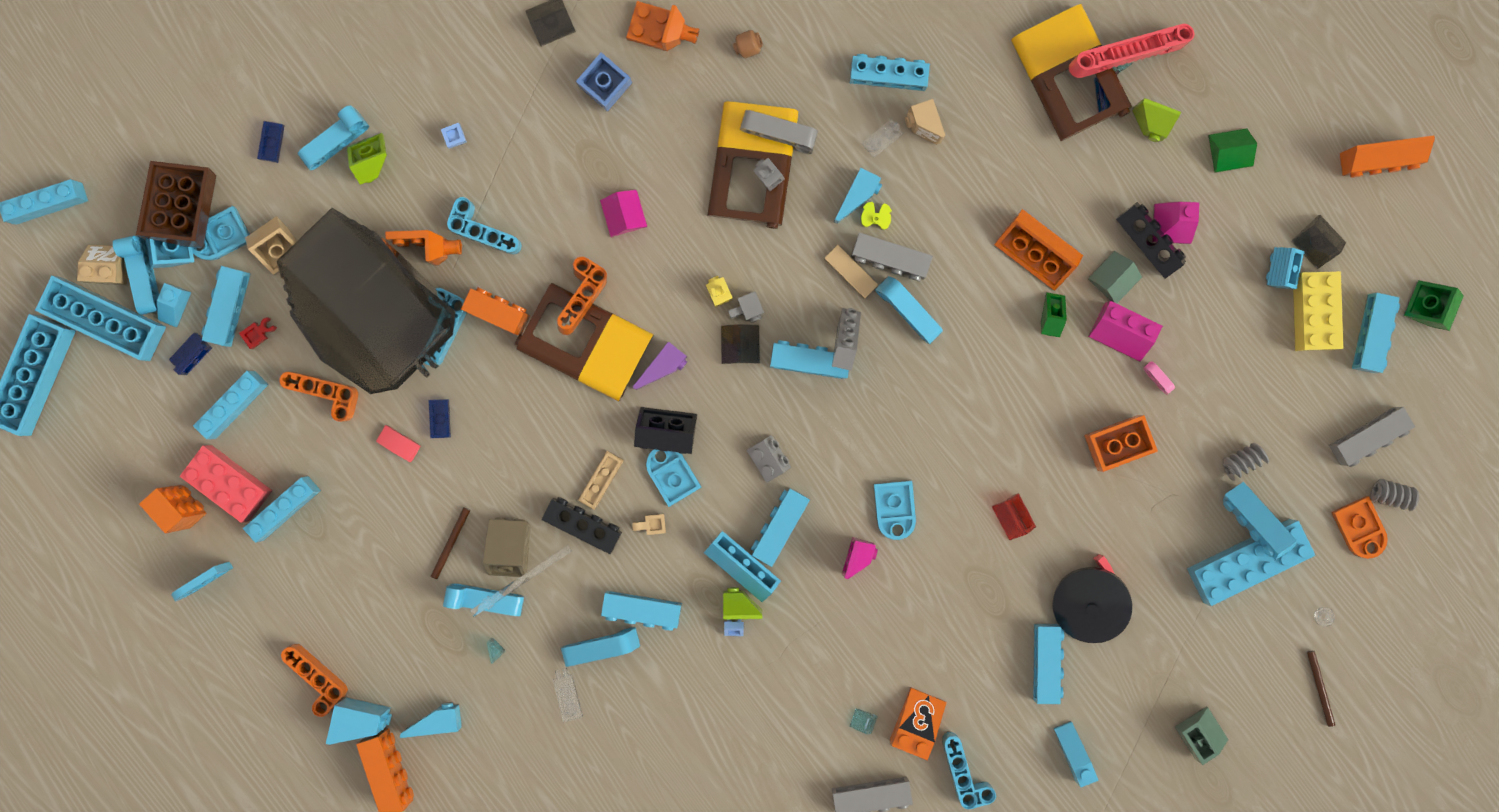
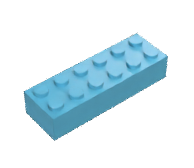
(100, 318)
(32, 373)
(1245, 566)

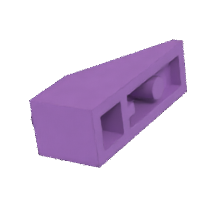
(663, 365)

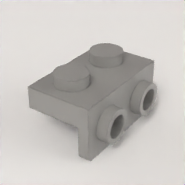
(769, 458)

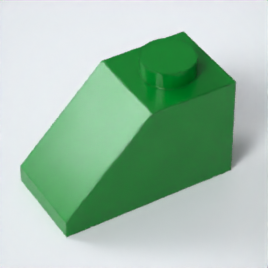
(1053, 315)

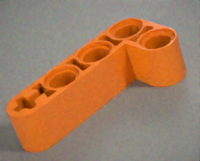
(578, 298)
(318, 390)
(312, 678)

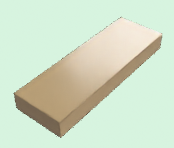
(851, 271)
(600, 480)

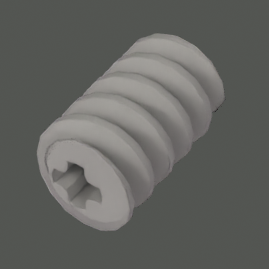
(1244, 459)
(1395, 494)

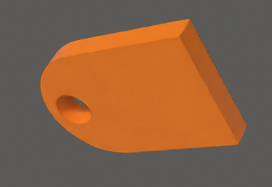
(1361, 526)

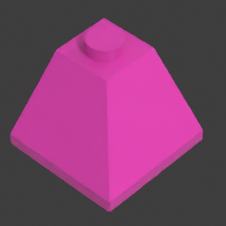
(1177, 220)
(858, 557)

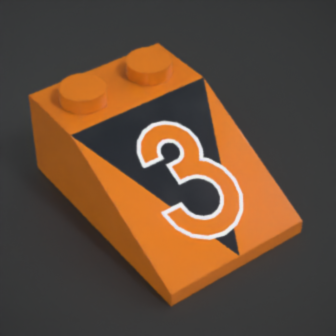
(918, 724)

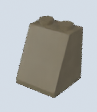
(507, 547)

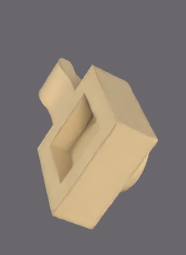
(653, 524)

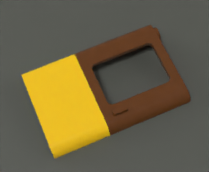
(1048, 52)
(736, 143)
(609, 355)

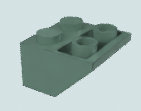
(1202, 735)

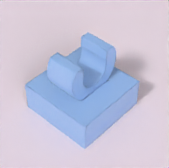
(453, 135)
(734, 628)

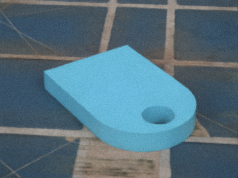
(223, 235)
(672, 476)
(895, 507)
(201, 581)

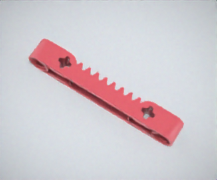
(1131, 50)

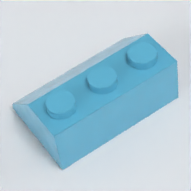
(167, 255)

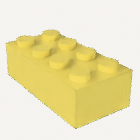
(1318, 311)

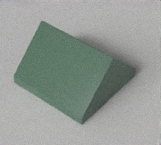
(1115, 276)

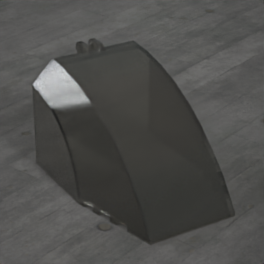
(363, 304)

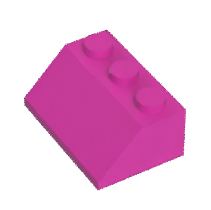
(1125, 330)

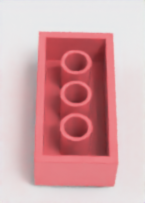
(226, 483)

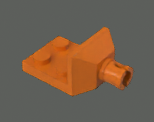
(659, 27)
(436, 247)

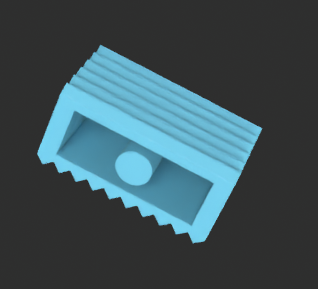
(1285, 268)

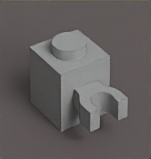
(768, 173)
(749, 306)

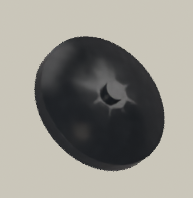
(1092, 605)

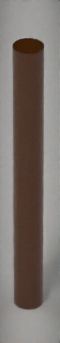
(450, 543)
(1321, 688)

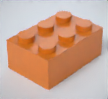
(496, 311)
(1121, 443)
(173, 508)

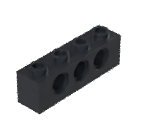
(1165, 266)
(553, 517)

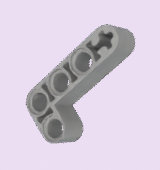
(779, 130)

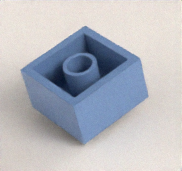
(604, 81)

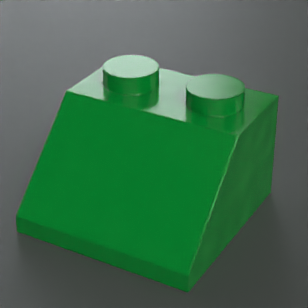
(1434, 305)

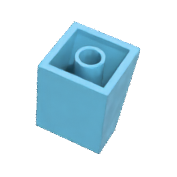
(356, 720)

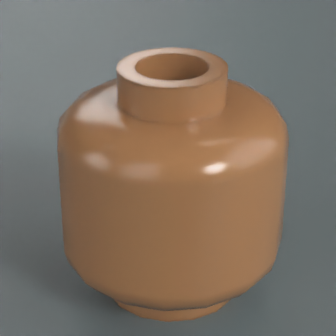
(748, 44)

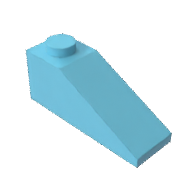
(860, 192)
(442, 720)
(1075, 755)

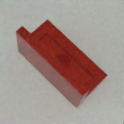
(1014, 517)

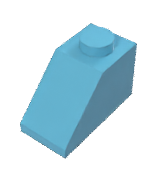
(171, 304)

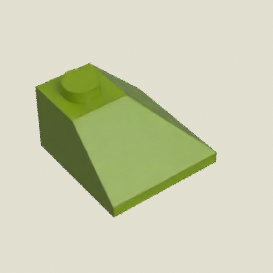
(1155, 119)
(367, 158)
(739, 605)

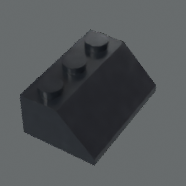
(665, 430)

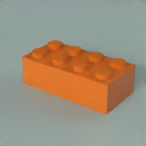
(385, 772)

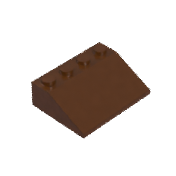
(176, 203)

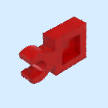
(255, 333)

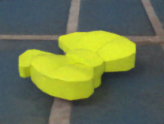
(882, 218)

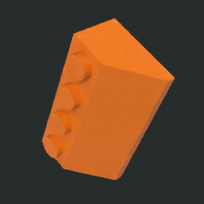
(1386, 156)
(1039, 250)

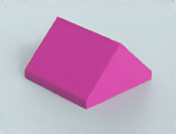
(623, 212)

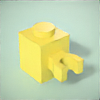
(718, 291)

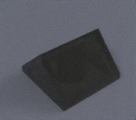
(550, 21)
(1319, 242)
(740, 344)

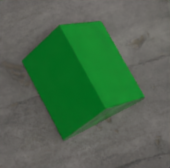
(1232, 150)

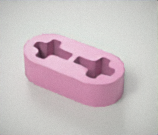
(1159, 377)

